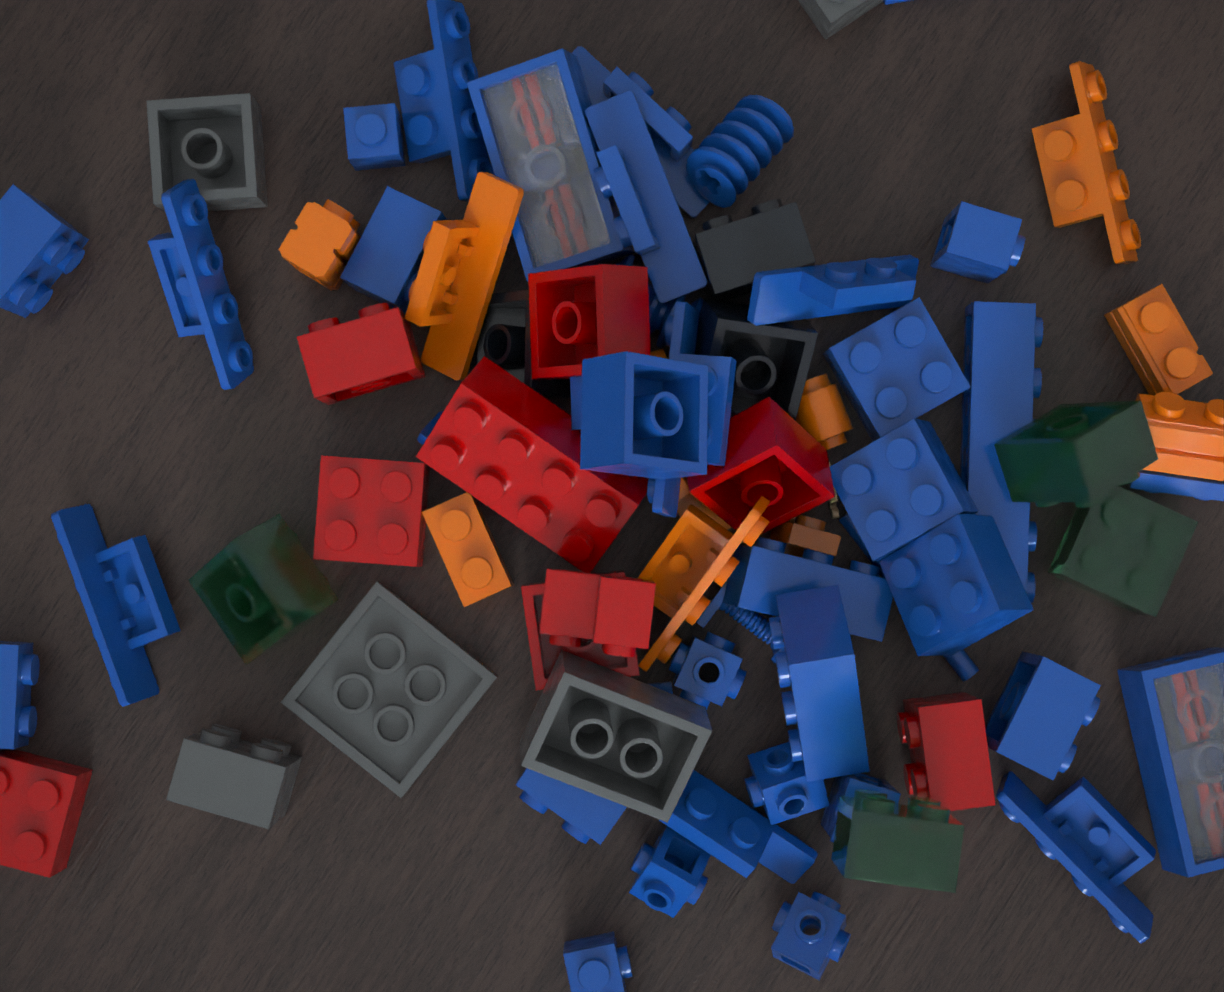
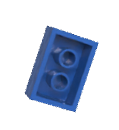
(822, 681)

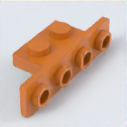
(1082, 167)
(461, 273)
(686, 565)

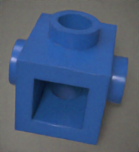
(691, 657)
(782, 785)
(669, 872)
(808, 952)

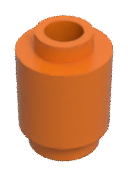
(823, 412)

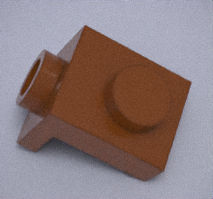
(806, 534)

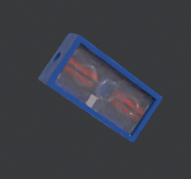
(545, 145)
(1179, 748)

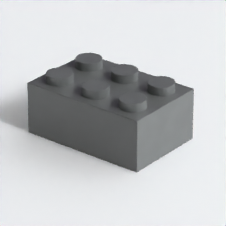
(614, 736)

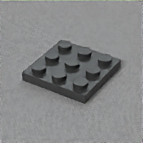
(389, 689)

